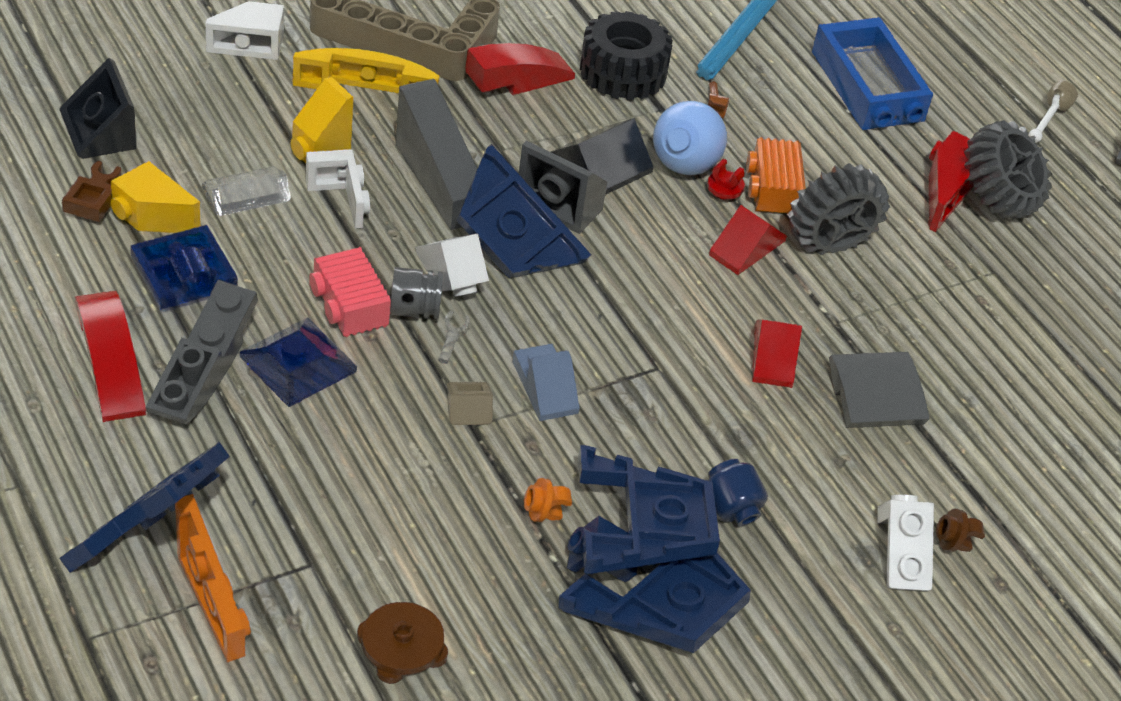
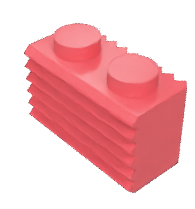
(350, 292)

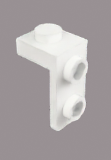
(339, 171)
(908, 542)

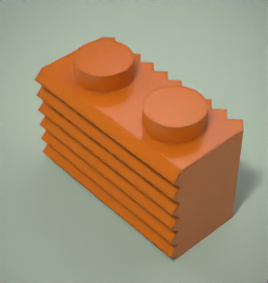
(775, 174)

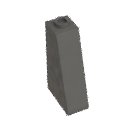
(434, 147)

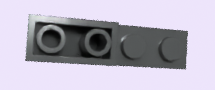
(205, 356)

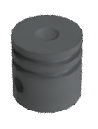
(416, 293)

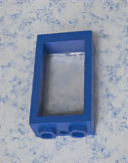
(871, 73)

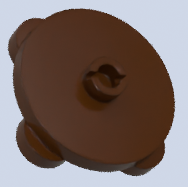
(402, 640)

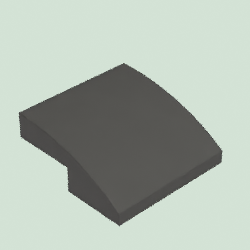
(879, 389)

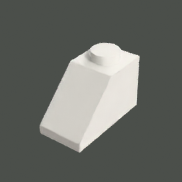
(247, 31)
(459, 260)

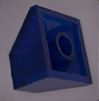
(298, 362)

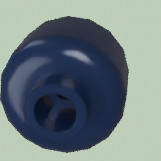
(737, 492)

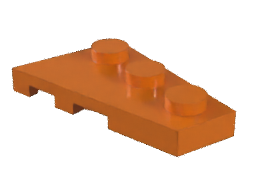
(209, 581)

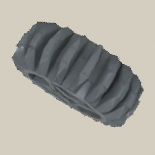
(1008, 169)
(839, 209)

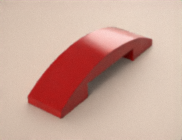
(111, 355)

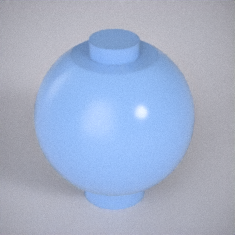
(690, 137)

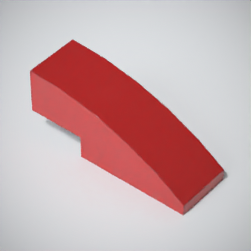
(516, 67)

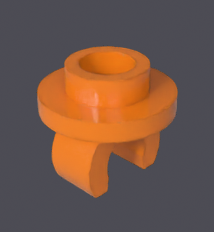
(545, 500)

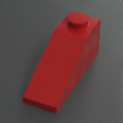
(947, 178)

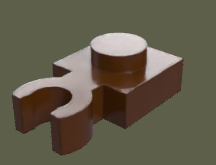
(91, 196)

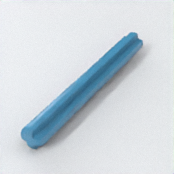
(733, 38)

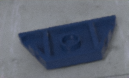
(515, 222)

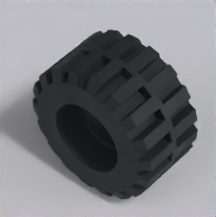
(625, 55)

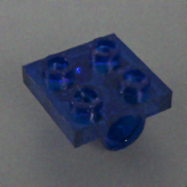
(182, 266)

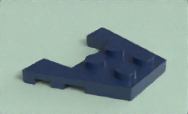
(151, 505)
(667, 515)
(674, 604)

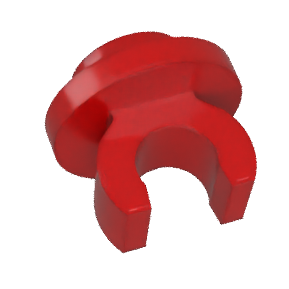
(725, 183)

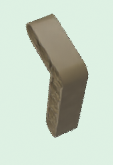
(396, 34)

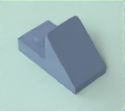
(548, 380)

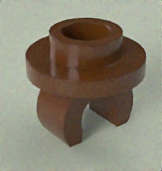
(956, 529)

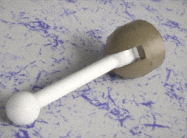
(1062, 102)

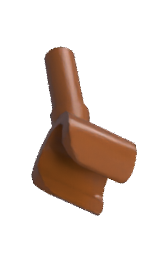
(717, 102)

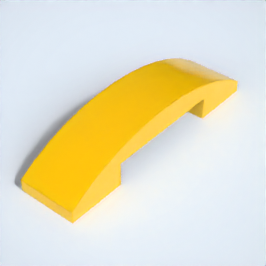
(357, 69)

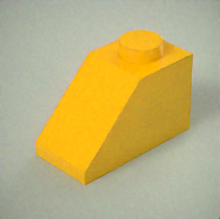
(324, 121)
(153, 201)

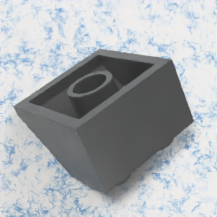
(565, 188)

